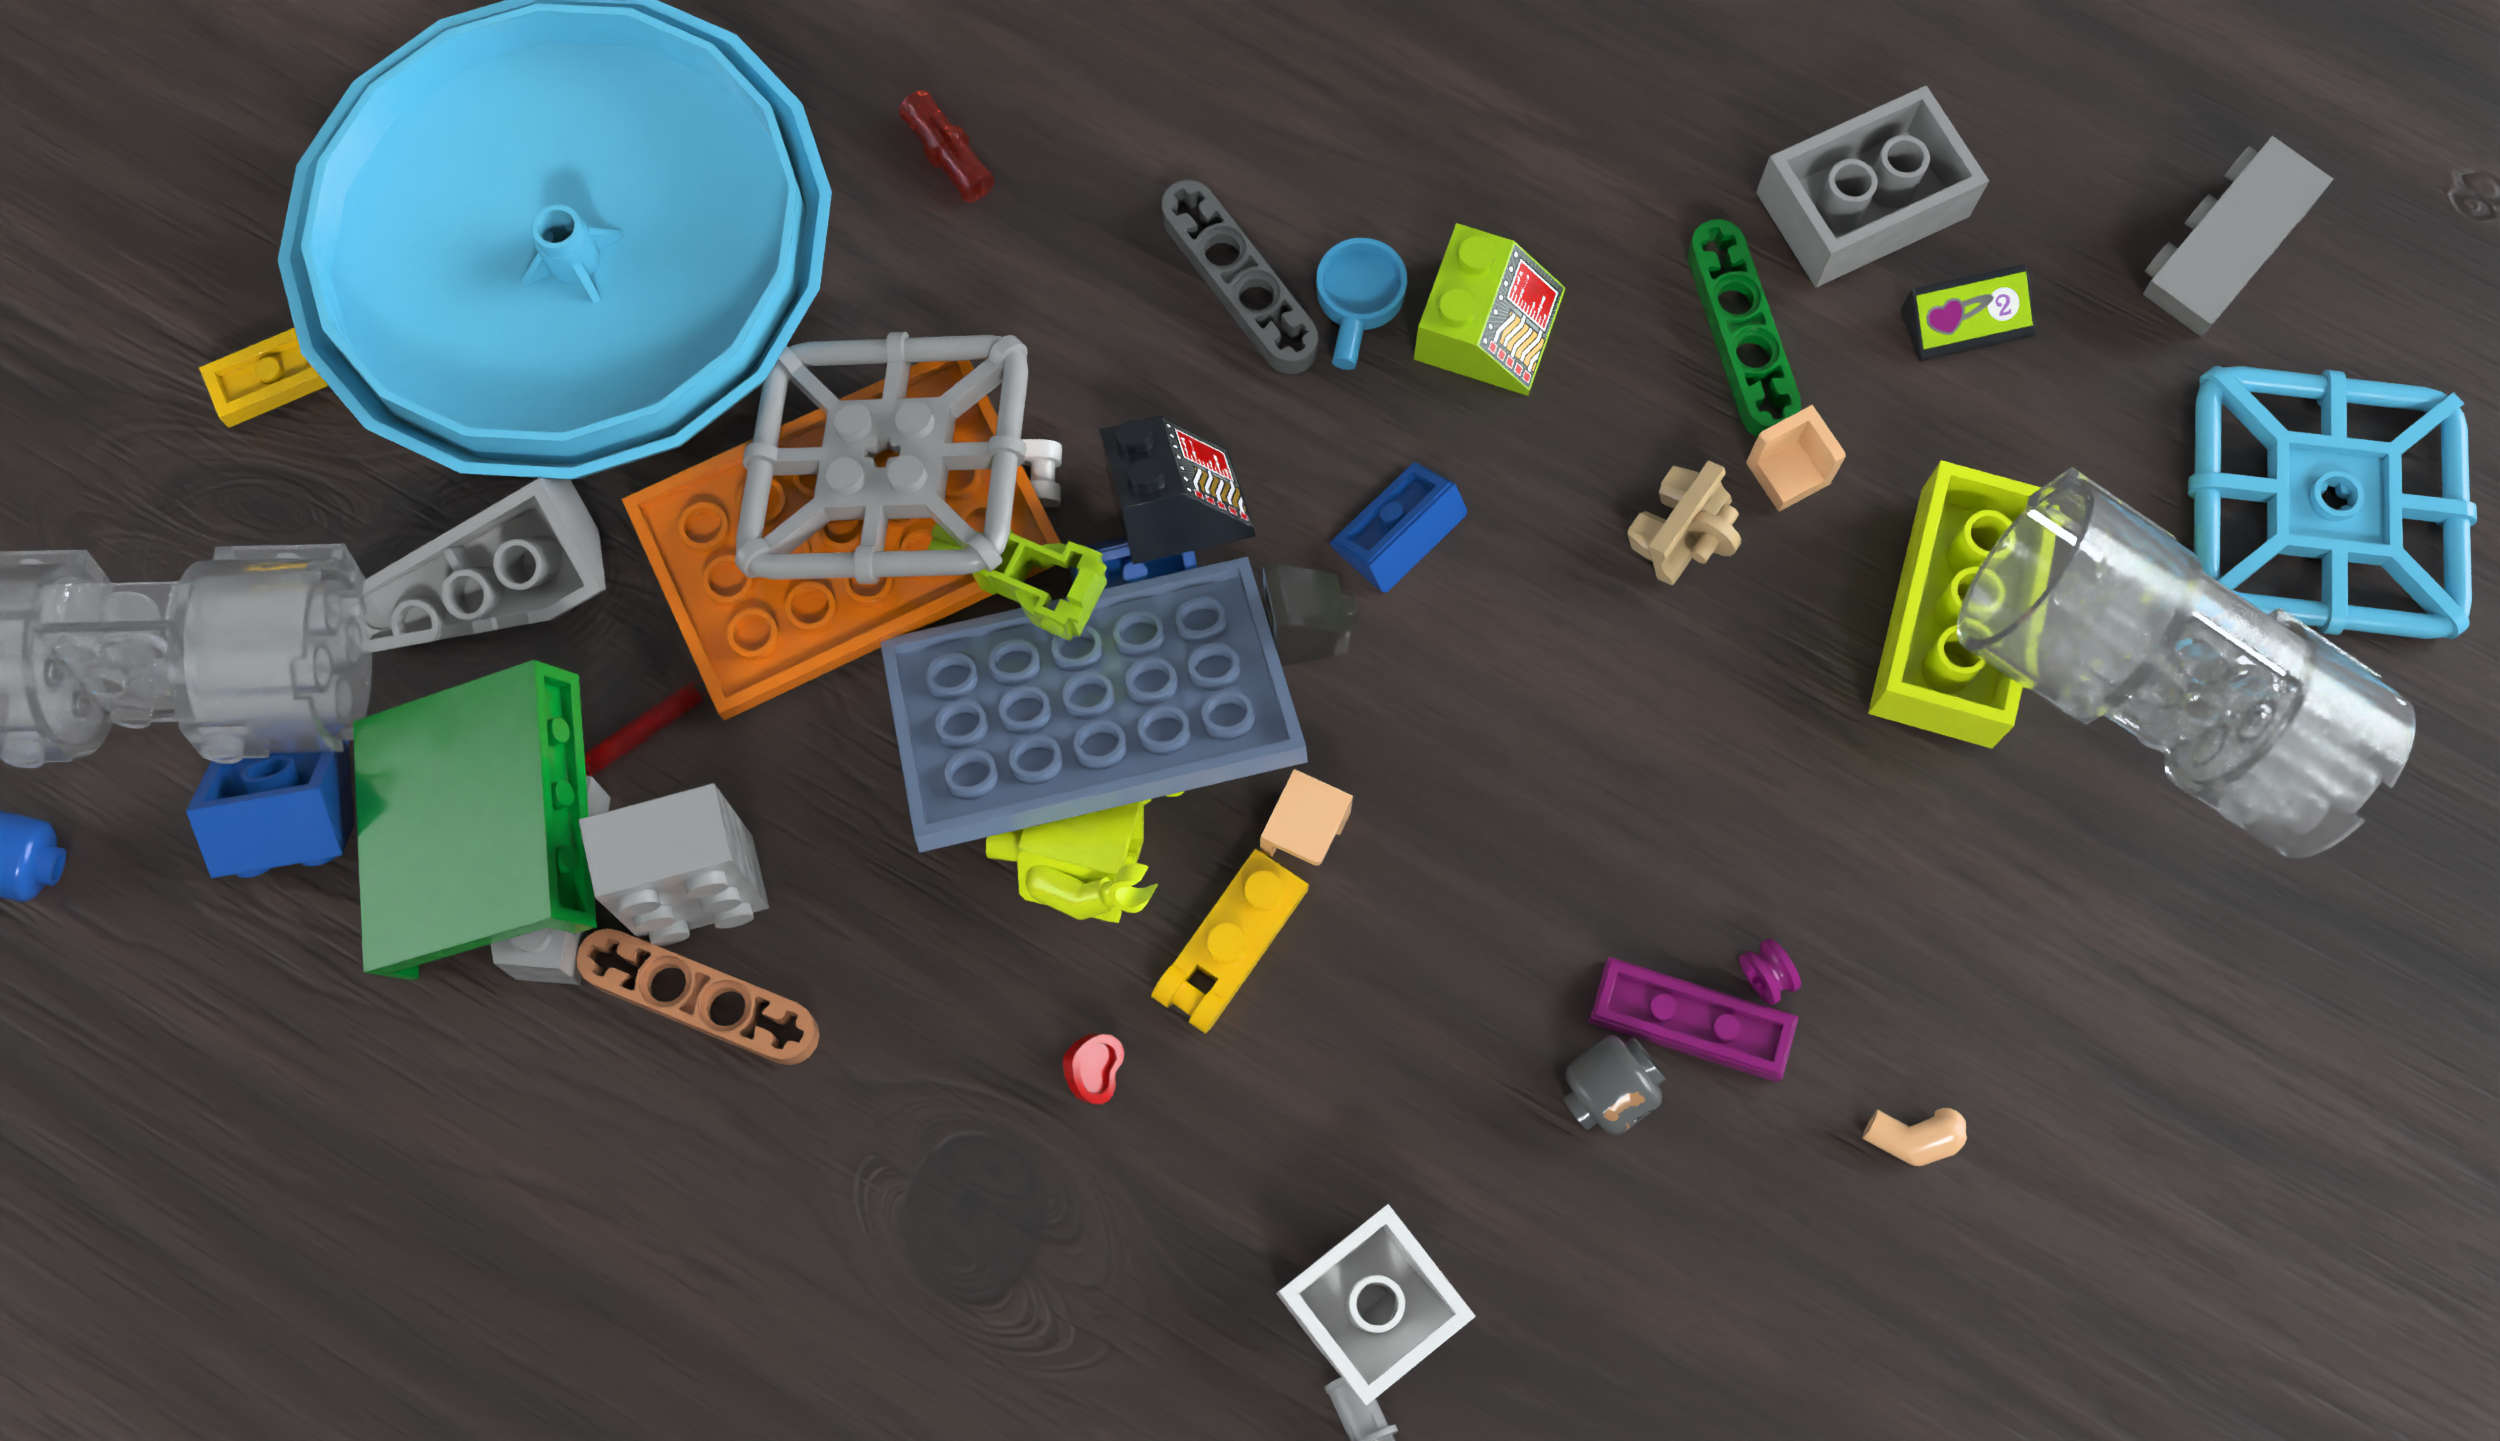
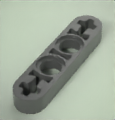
(1245, 272)

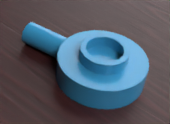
(1360, 289)

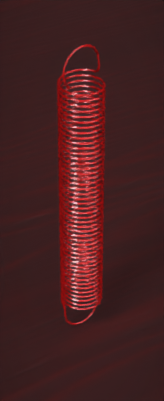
(639, 726)

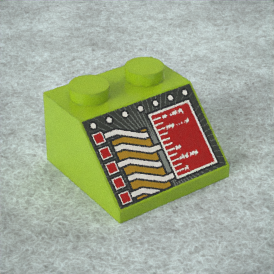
(1488, 311)

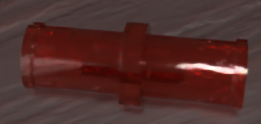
(946, 146)

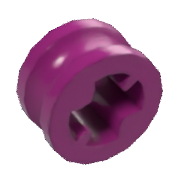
(1770, 971)

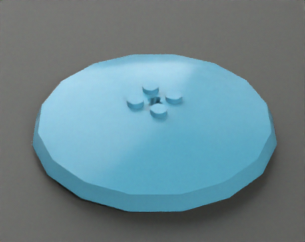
(555, 235)

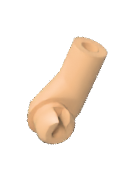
(1919, 1143)

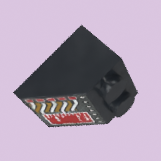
(1172, 489)

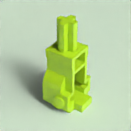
(1018, 559)

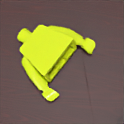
(1081, 862)

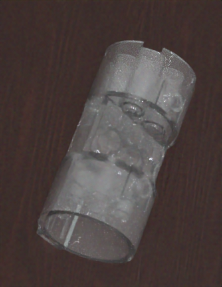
(239, 651)
(2240, 702)

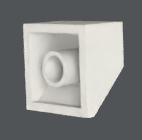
(1375, 1305)

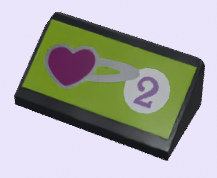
(1970, 312)

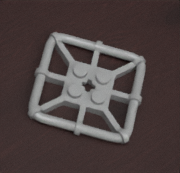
(910, 484)

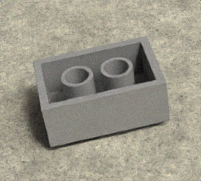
(1871, 186)
(674, 865)

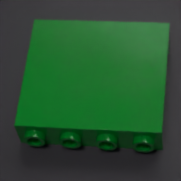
(472, 818)

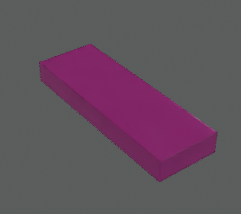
(1693, 1019)

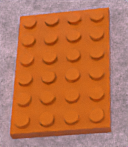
(777, 634)

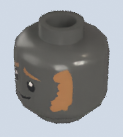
(1613, 1085)

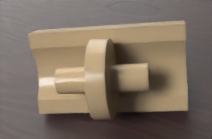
(1695, 527)

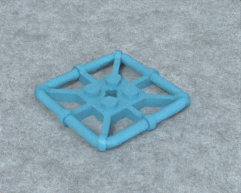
(2362, 472)

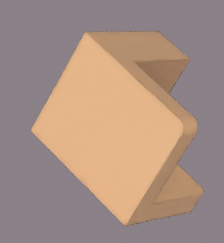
(1795, 458)
(1306, 819)

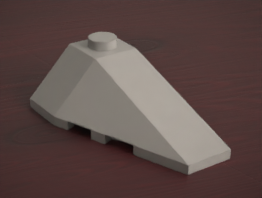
(493, 572)

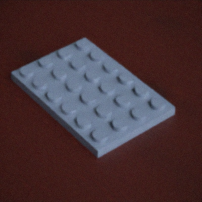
(1150, 701)

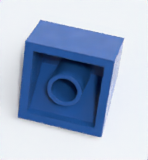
(273, 812)

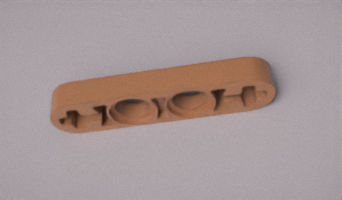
(700, 991)

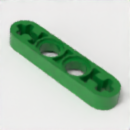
(1737, 329)

